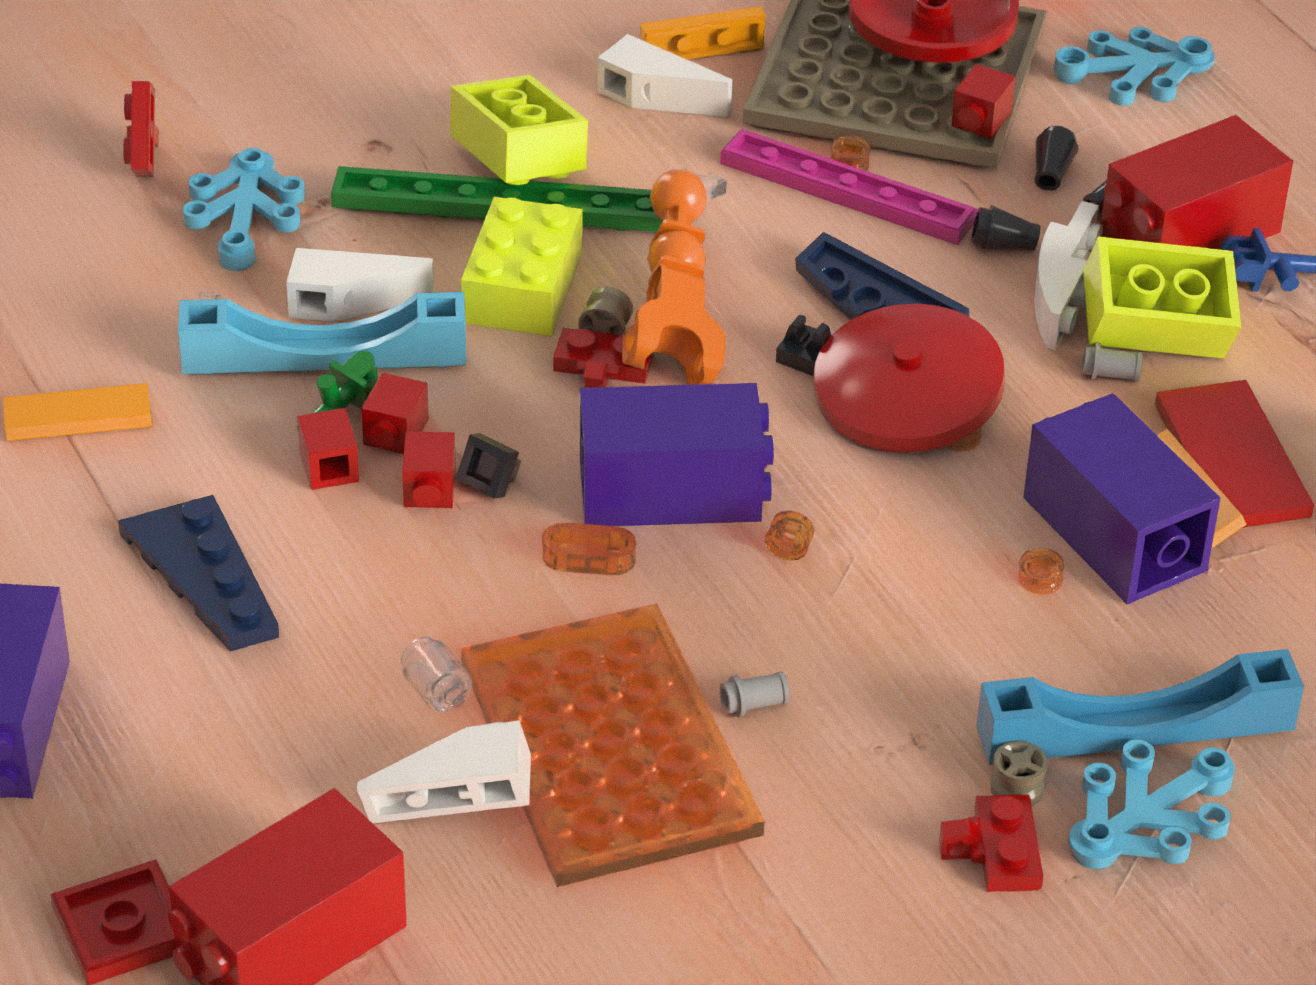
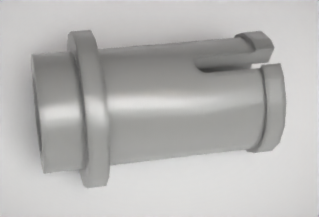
(1111, 363)
(753, 693)

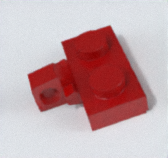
(142, 133)
(596, 357)
(999, 838)

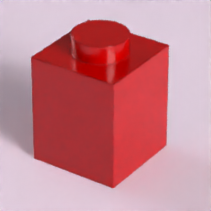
(983, 101)
(392, 409)
(328, 448)
(429, 469)

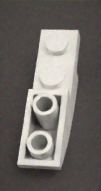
(1060, 273)

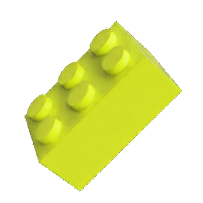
(519, 129)
(522, 266)
(1161, 297)

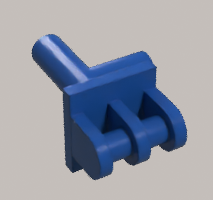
(1254, 258)

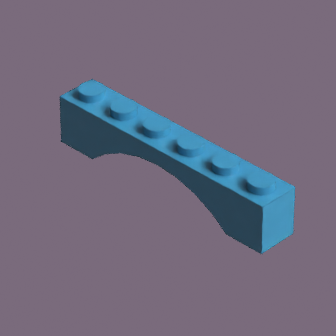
(1236, 699)

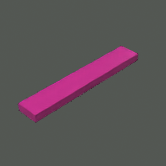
(849, 186)

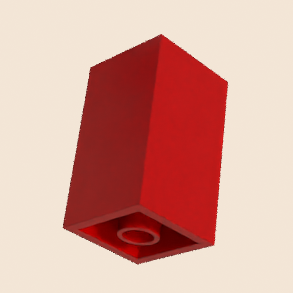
(1198, 188)
(290, 900)

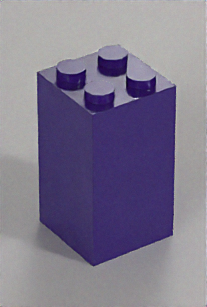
(674, 454)
(1120, 498)
(31, 681)

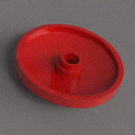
(935, 28)
(909, 377)

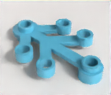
(1186, 57)
(250, 170)
(1100, 841)

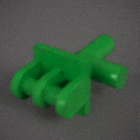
(347, 382)

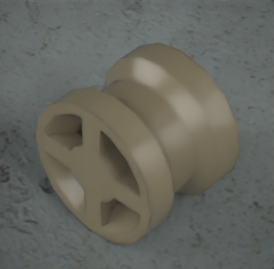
(606, 311)
(1019, 770)

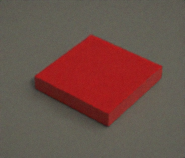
(117, 921)

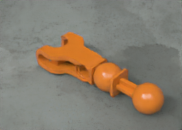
(674, 310)

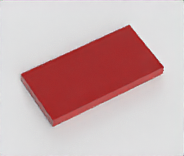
(1236, 449)

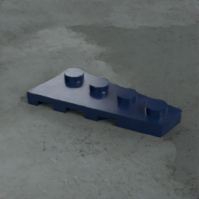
(860, 282)
(206, 567)

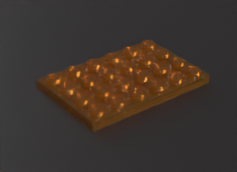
(617, 744)

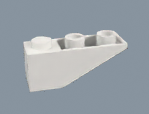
(661, 81)
(352, 284)

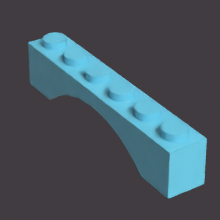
(230, 339)

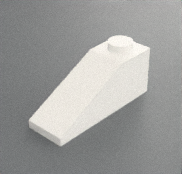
(458, 774)

